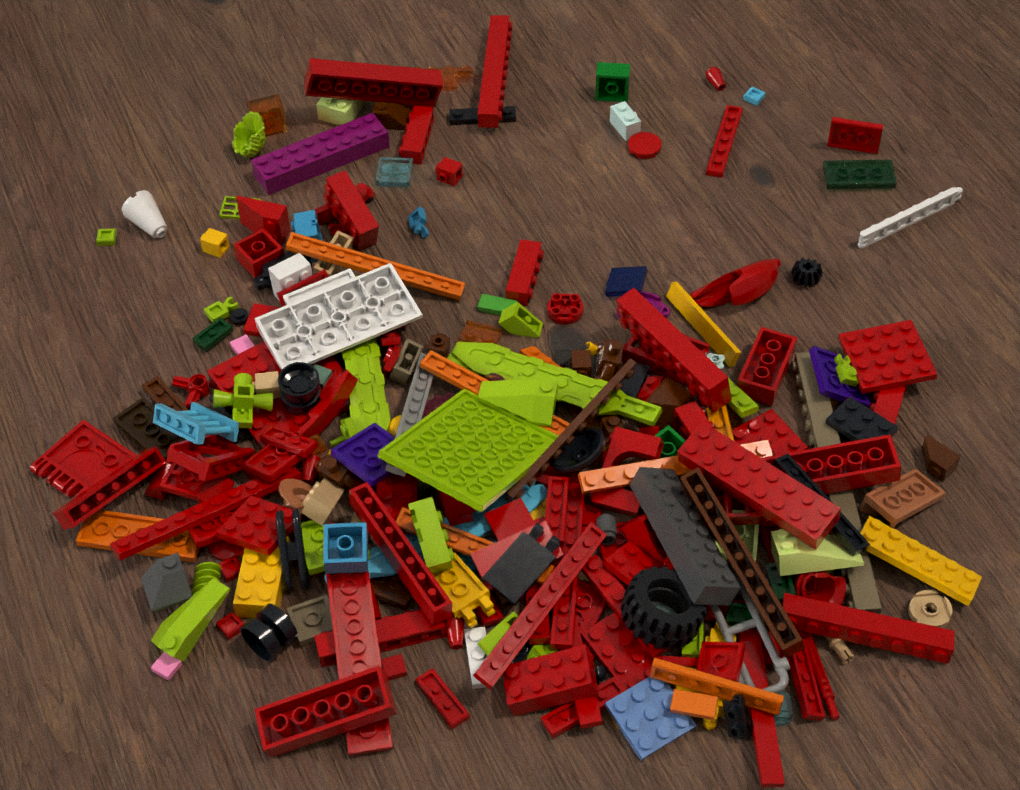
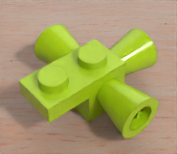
(243, 400)

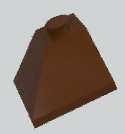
(392, 115)
(669, 396)

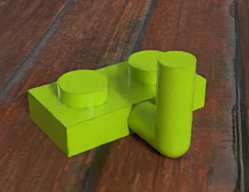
(348, 430)

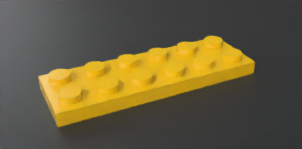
(920, 561)

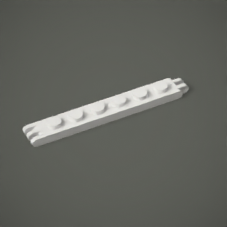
(908, 217)

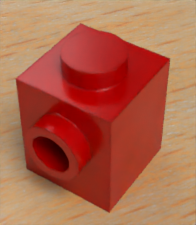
(449, 171)

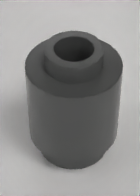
(607, 524)

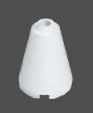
(145, 214)

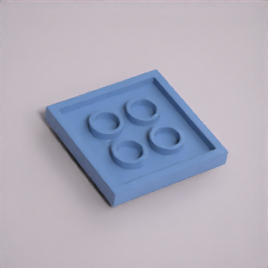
(646, 717)

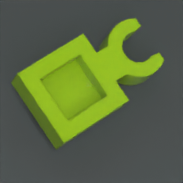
(220, 309)
(845, 372)

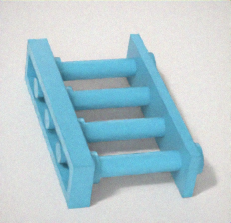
(195, 423)

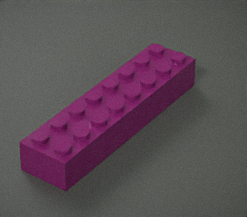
(320, 153)

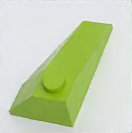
(526, 398)
(185, 626)

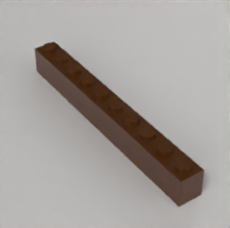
(743, 563)

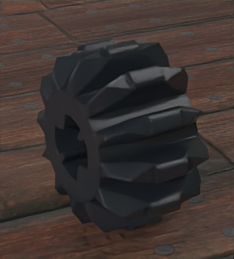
(806, 272)

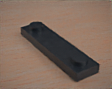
(470, 115)

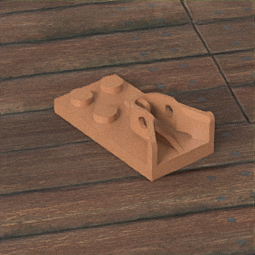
(902, 498)

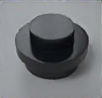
(239, 316)

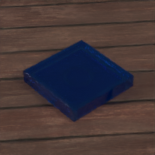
(624, 279)

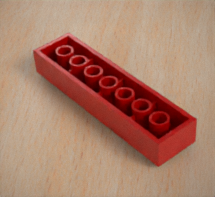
(372, 82)
(674, 350)
(759, 485)

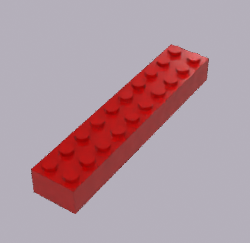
(843, 466)

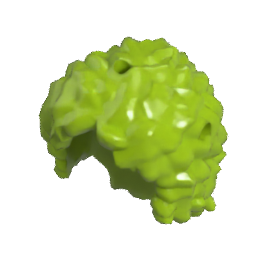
(249, 135)

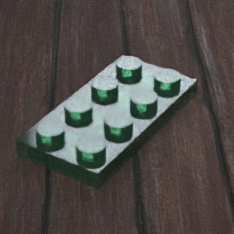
(859, 174)

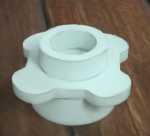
(717, 359)

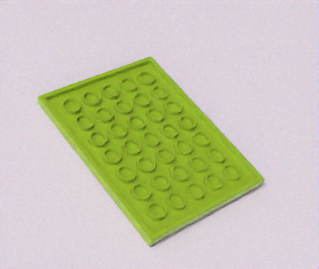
(469, 449)

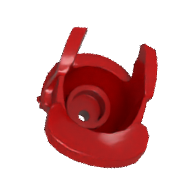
(820, 587)

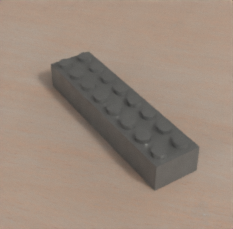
(684, 537)

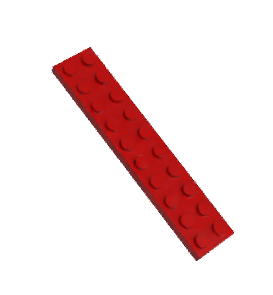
(357, 649)

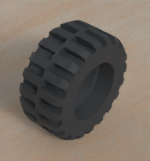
(653, 624)

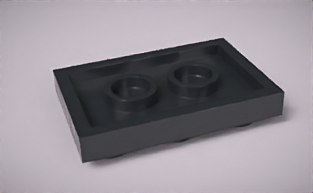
(859, 421)

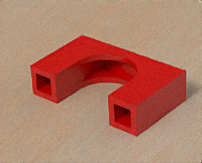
(624, 445)

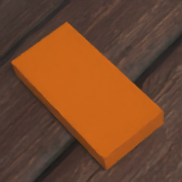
(694, 704)

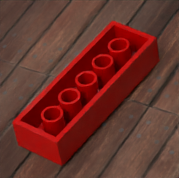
(325, 711)

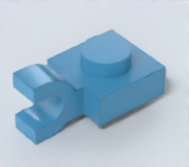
(417, 220)

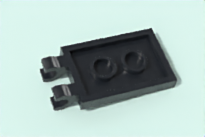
(521, 565)

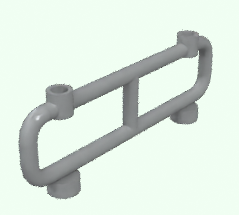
(780, 664)

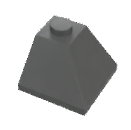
(166, 583)

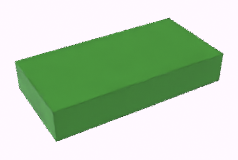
(493, 304)

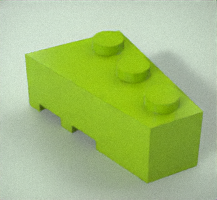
(431, 536)

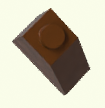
(939, 459)

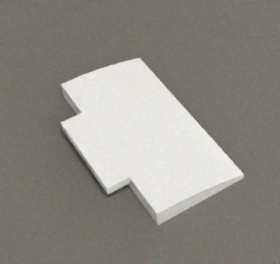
(336, 315)

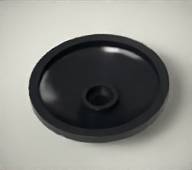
(582, 451)

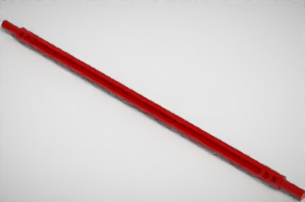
(820, 675)

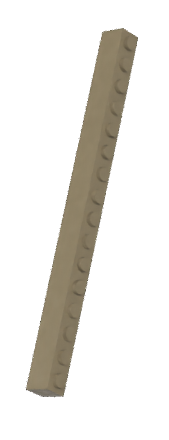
(859, 580)

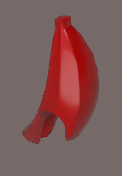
(739, 285)

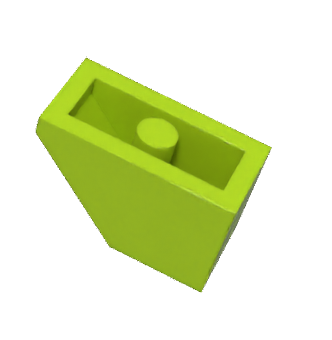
(520, 321)

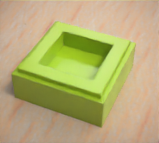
(106, 237)

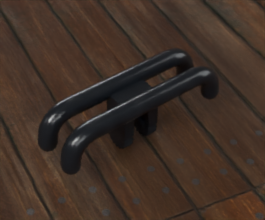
(291, 550)

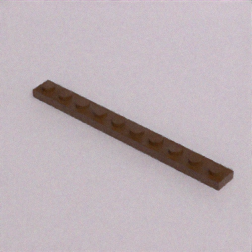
(567, 436)

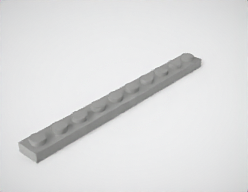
(414, 405)

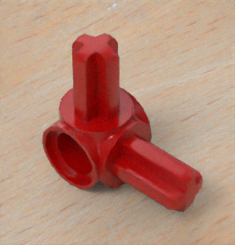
(196, 386)

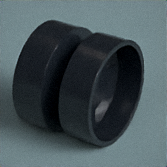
(299, 387)
(269, 632)

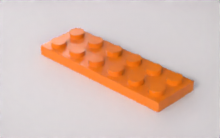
(108, 526)

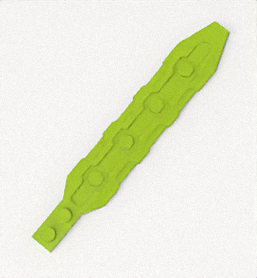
(572, 387)
(368, 396)

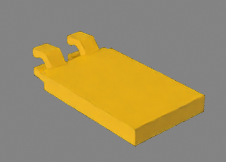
(464, 591)

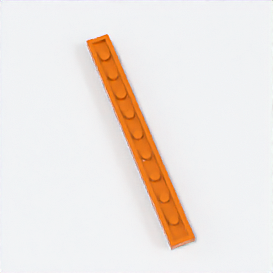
(365, 263)
(469, 380)
(622, 475)

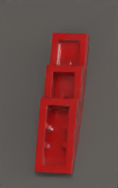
(331, 402)

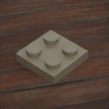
(311, 618)

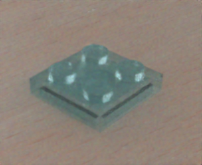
(394, 172)

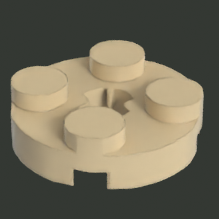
(930, 598)

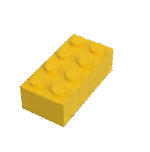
(258, 583)

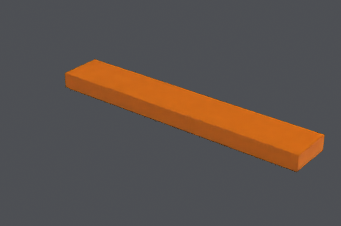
(715, 686)

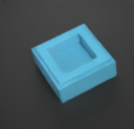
(754, 96)

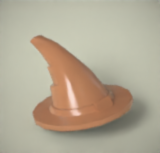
(294, 493)

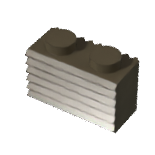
(406, 362)

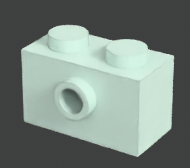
(624, 120)

